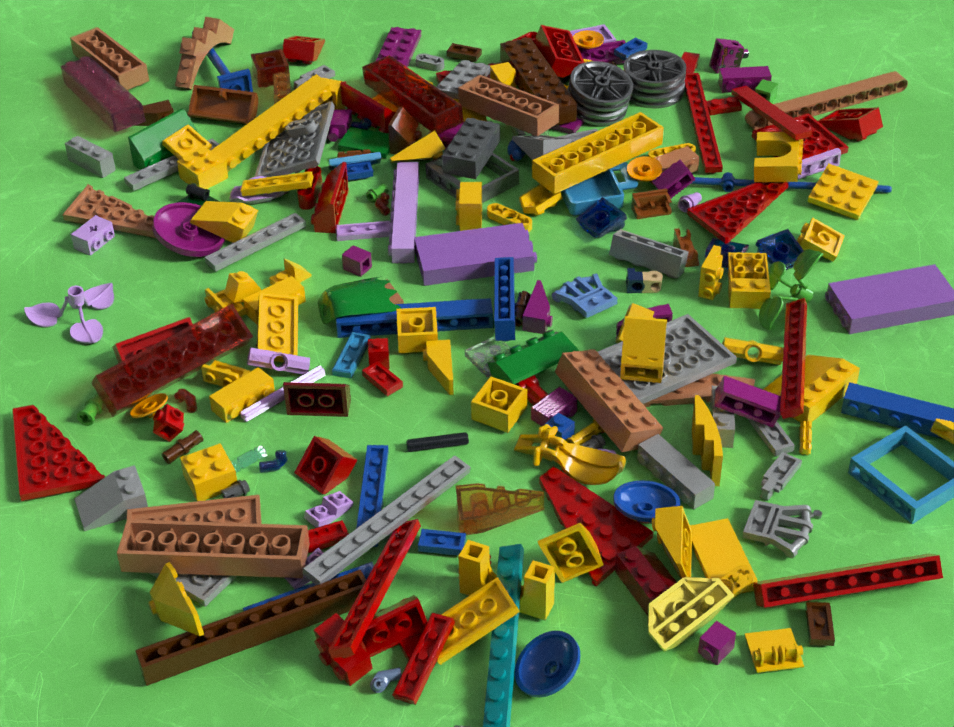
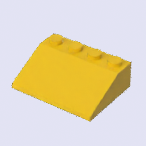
(824, 384)

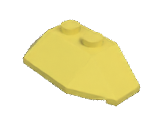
(685, 609)

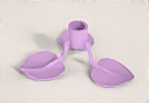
(85, 332)

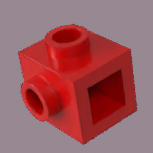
(168, 422)

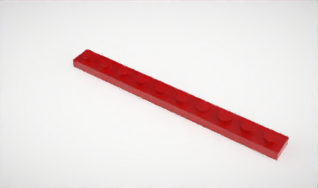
(702, 124)
(794, 359)
(374, 590)

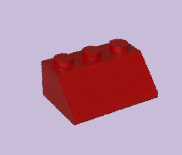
(394, 625)

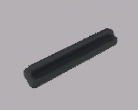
(437, 441)

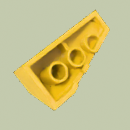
(172, 603)

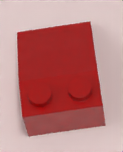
(302, 48)
(854, 123)

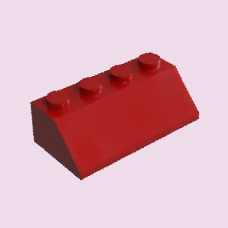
(558, 49)
(366, 107)
(331, 200)
(132, 346)

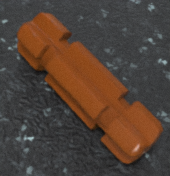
(353, 153)

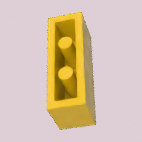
(288, 286)
(241, 393)

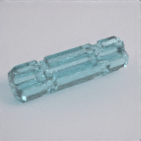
(249, 458)

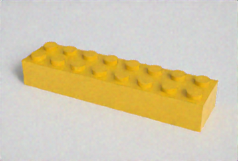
(597, 152)

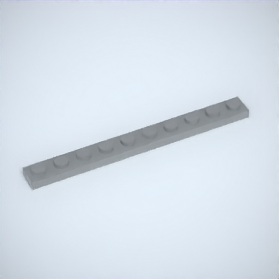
(386, 521)

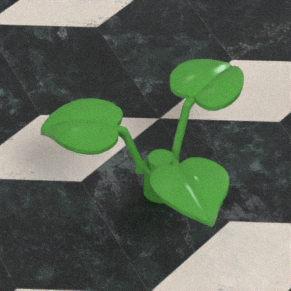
(771, 307)

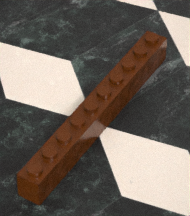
(249, 628)

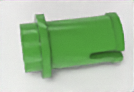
(373, 194)

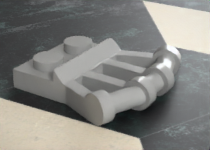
(765, 522)

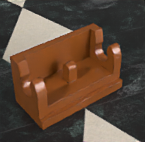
(651, 203)
(686, 244)

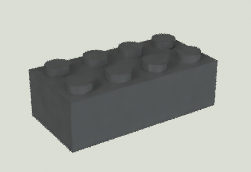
(471, 148)

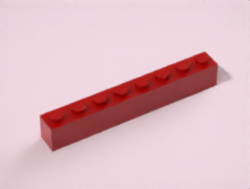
(847, 580)

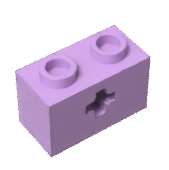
(92, 235)

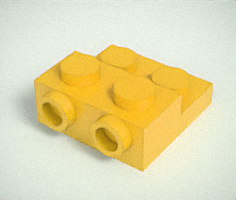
(820, 238)
(711, 274)

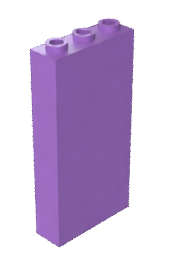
(472, 253)
(891, 299)

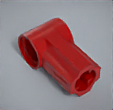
(534, 391)

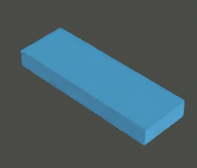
(374, 158)
(351, 355)

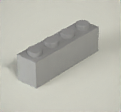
(648, 253)
(676, 471)

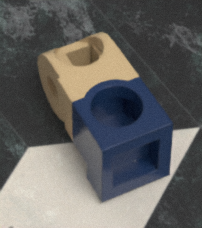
(643, 281)

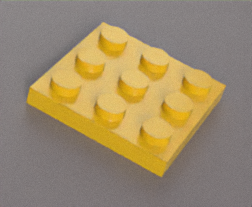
(843, 191)

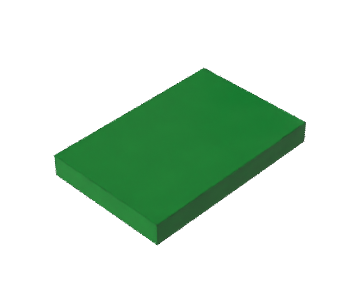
(365, 139)

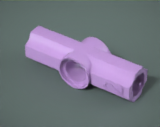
(265, 359)

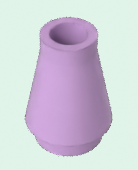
(689, 201)

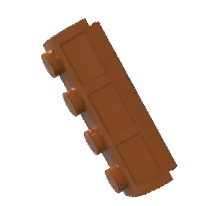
(223, 104)

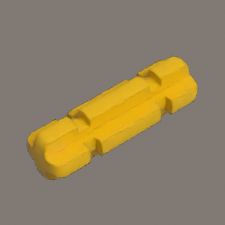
(805, 437)

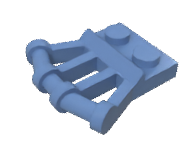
(590, 302)

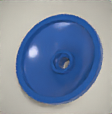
(640, 498)
(547, 664)

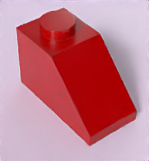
(379, 351)

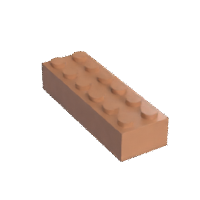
(111, 56)
(509, 105)
(607, 399)

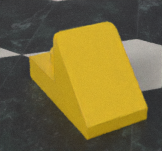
(291, 269)

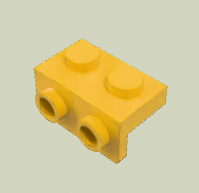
(538, 200)
(220, 300)
(222, 373)

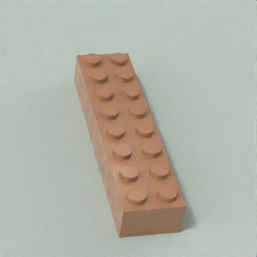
(214, 548)

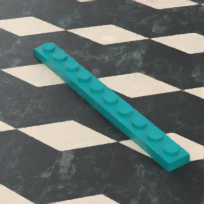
(504, 642)

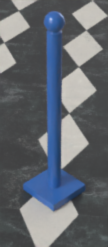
(236, 80)

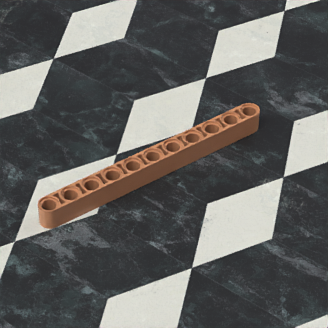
(835, 98)

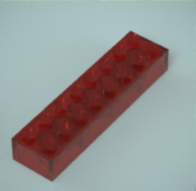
(413, 93)
(171, 360)

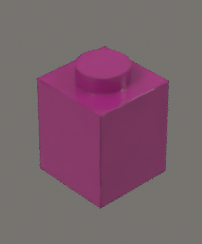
(357, 261)
(716, 643)

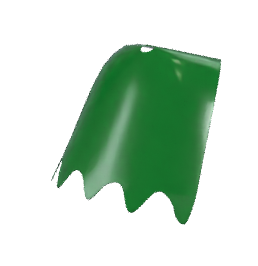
(356, 298)

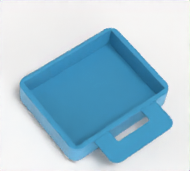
(605, 185)

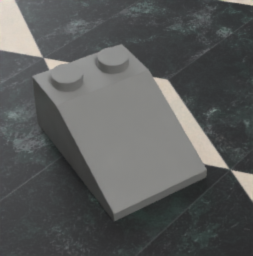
(539, 145)
(110, 498)

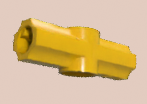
(765, 352)

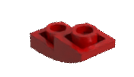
(691, 61)

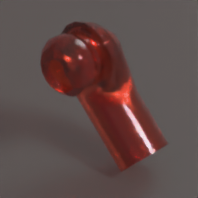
(382, 202)
(189, 398)

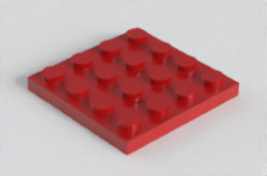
(820, 140)

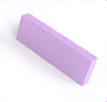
(819, 162)
(363, 230)

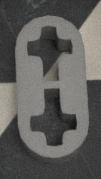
(430, 62)
(301, 127)

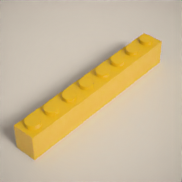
(273, 121)

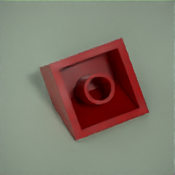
(325, 465)

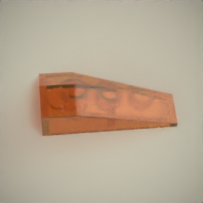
(488, 508)

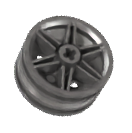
(656, 78)
(600, 92)

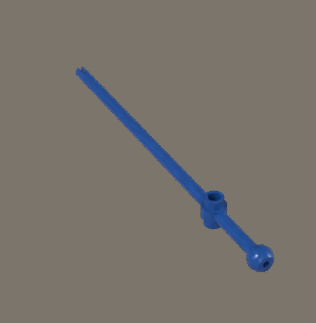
(728, 183)

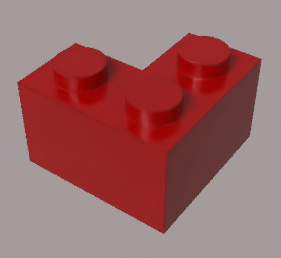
(346, 669)

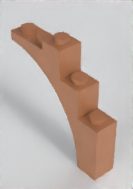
(195, 49)

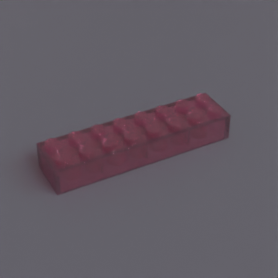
(103, 93)

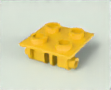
(774, 650)

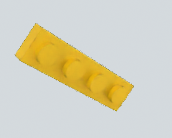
(277, 183)

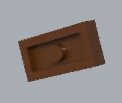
(464, 52)
(820, 623)

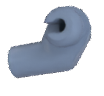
(383, 678)

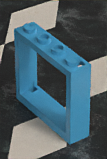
(890, 492)

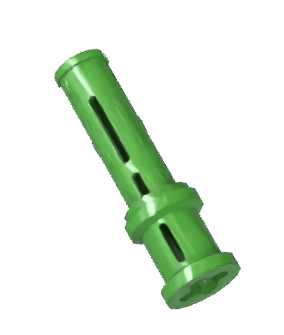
(92, 408)

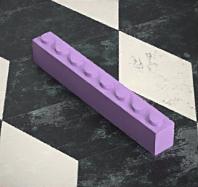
(404, 212)

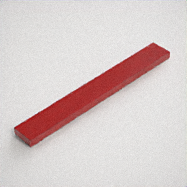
(771, 113)

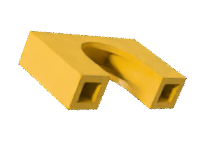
(779, 168)
(538, 586)

